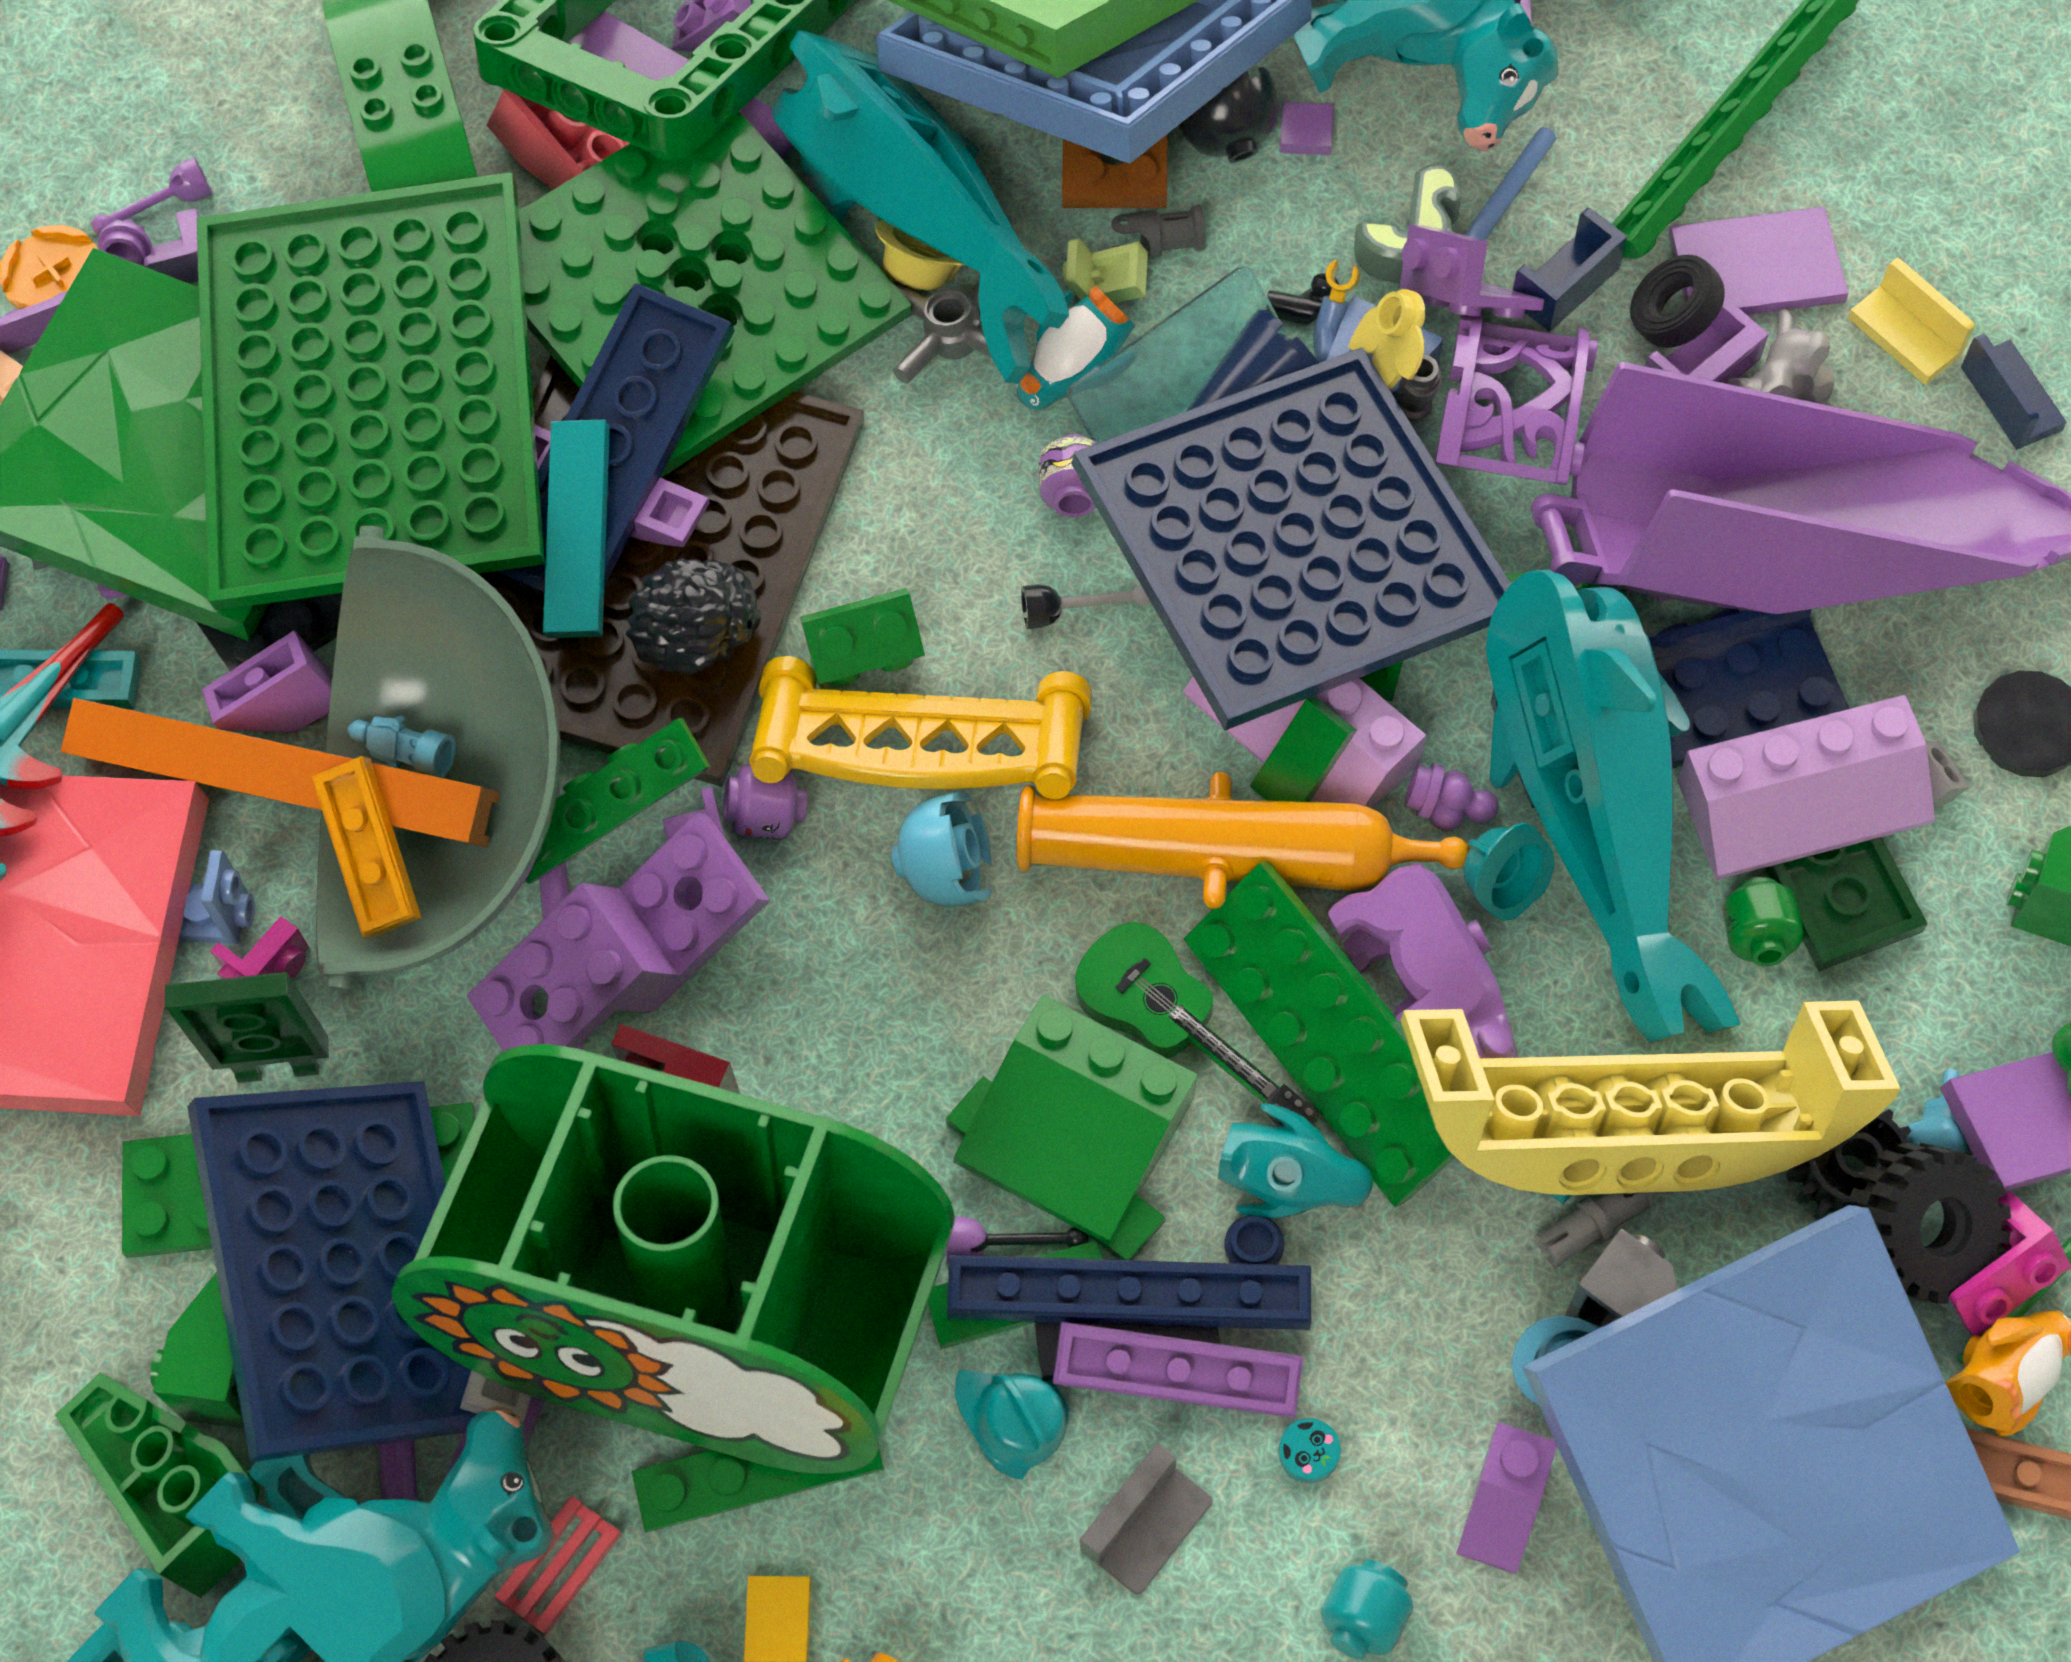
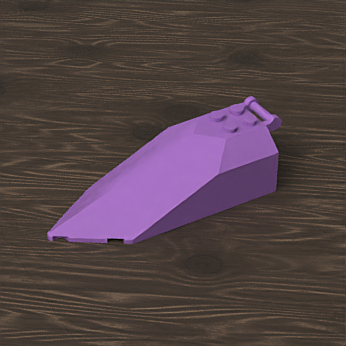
(1787, 501)

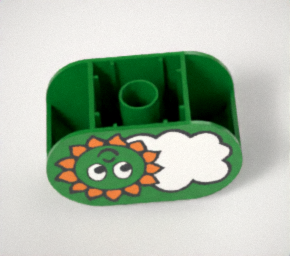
(680, 1259)

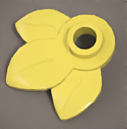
(1393, 335)

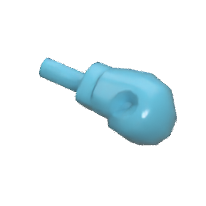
(1938, 1123)

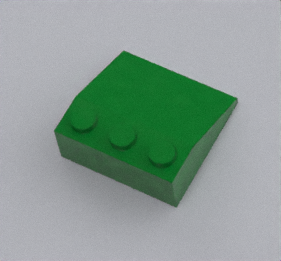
(1076, 1119)

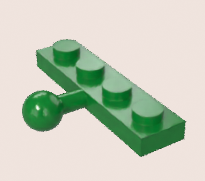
(720, 1483)

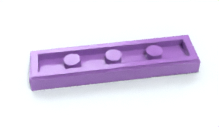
(1177, 1369)

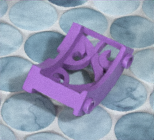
(1495, 348)

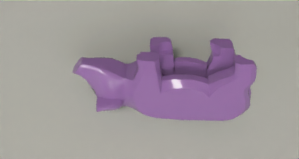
(1431, 951)

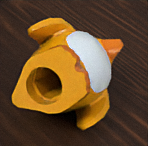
(2011, 1370)

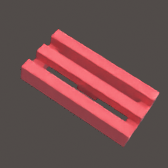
(576, 1581)

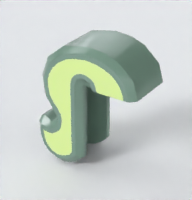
(1433, 204)

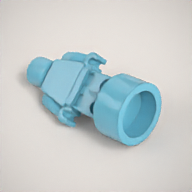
(391, 742)

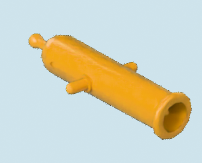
(1221, 839)

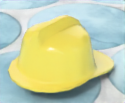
(914, 261)

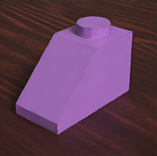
(273, 690)
(1507, 1497)

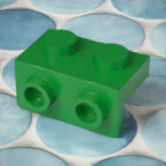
(863, 637)

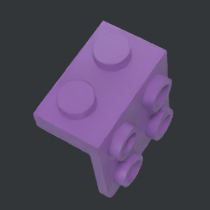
(1449, 273)

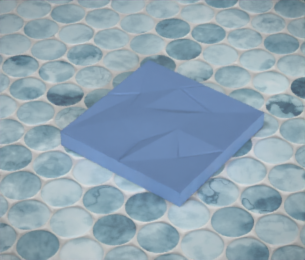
(1117, 99)
(1773, 1453)

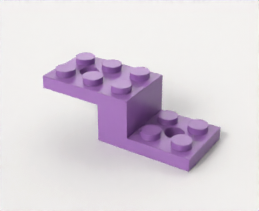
(621, 944)

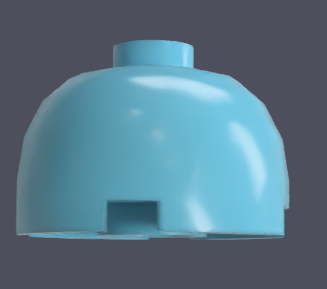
(939, 843)

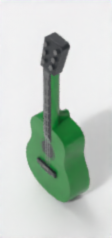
(1140, 988)

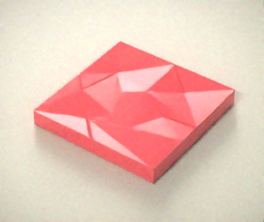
(91, 937)

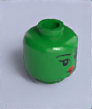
(1762, 919)

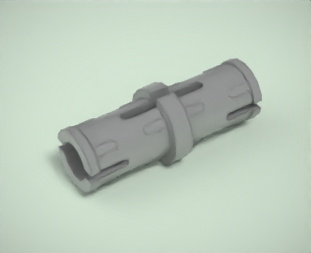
(1589, 1223)

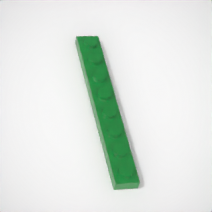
(1727, 122)

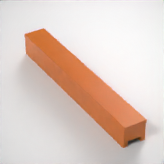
(268, 768)

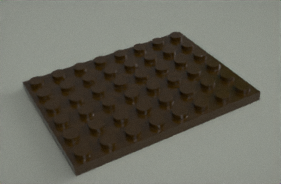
(764, 515)

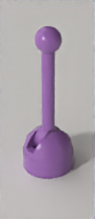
(185, 183)

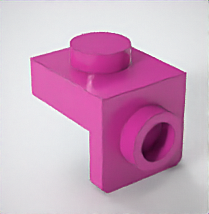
(276, 952)

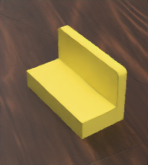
(1913, 322)

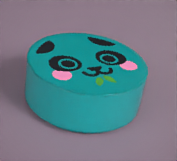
(1309, 1450)

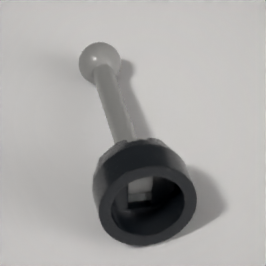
(1045, 604)

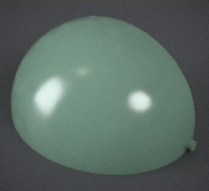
(451, 658)

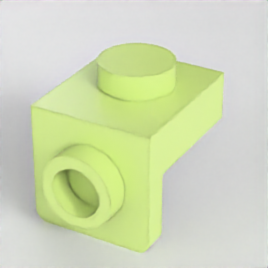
(1115, 271)

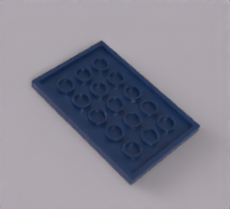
(308, 1226)

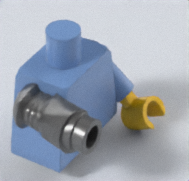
(1336, 326)

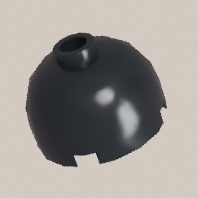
(1235, 118)

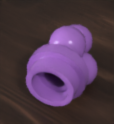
(1446, 797)

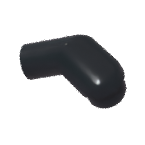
(1303, 307)

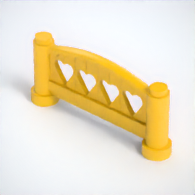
(797, 713)

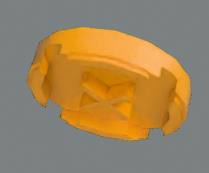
(43, 264)

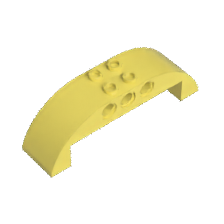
(1655, 1116)

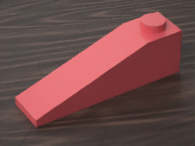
(547, 141)

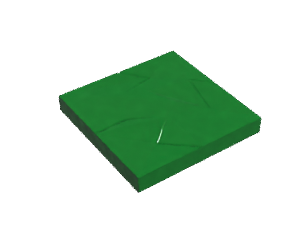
(111, 443)

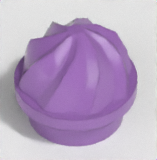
(125, 241)

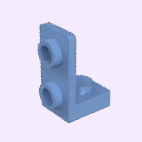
(219, 906)

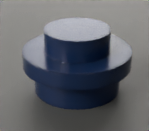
(1254, 1241)

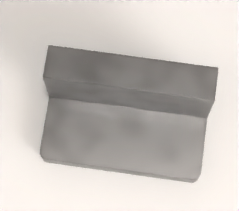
(1145, 1521)

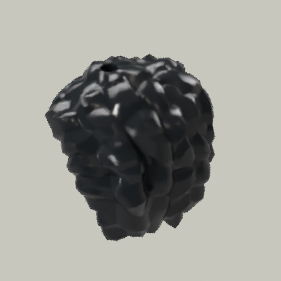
(692, 615)

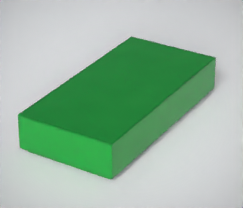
(1304, 754)

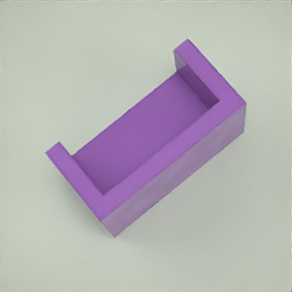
(1720, 352)

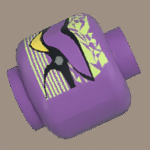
(1059, 481)

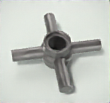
(949, 327)

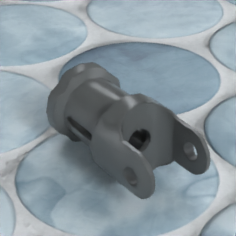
(1165, 230)

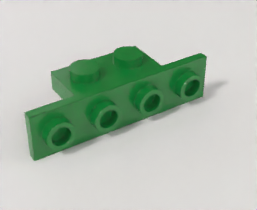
(618, 792)

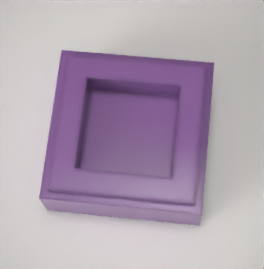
(1306, 128)

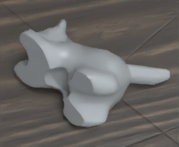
(1794, 364)

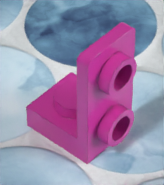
(2031, 1263)

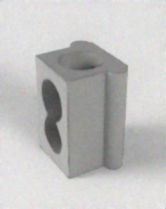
(1945, 778)

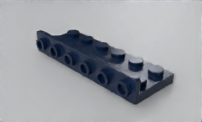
(1743, 676)

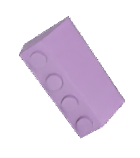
(1373, 761)
(1809, 787)

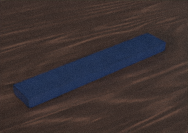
(1129, 1292)

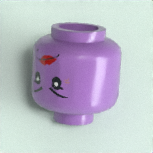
(761, 807)

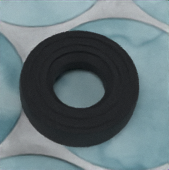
(1693, 316)

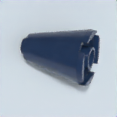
(1255, 358)

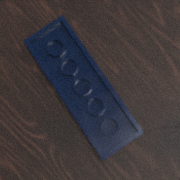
(646, 391)

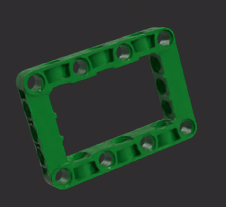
(528, 53)

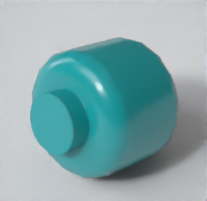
(1367, 1609)

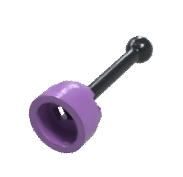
(972, 1239)

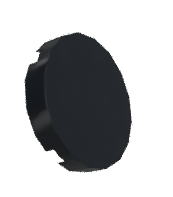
(2026, 723)

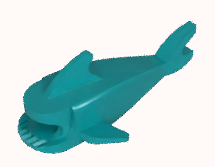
(889, 150)
(1593, 747)

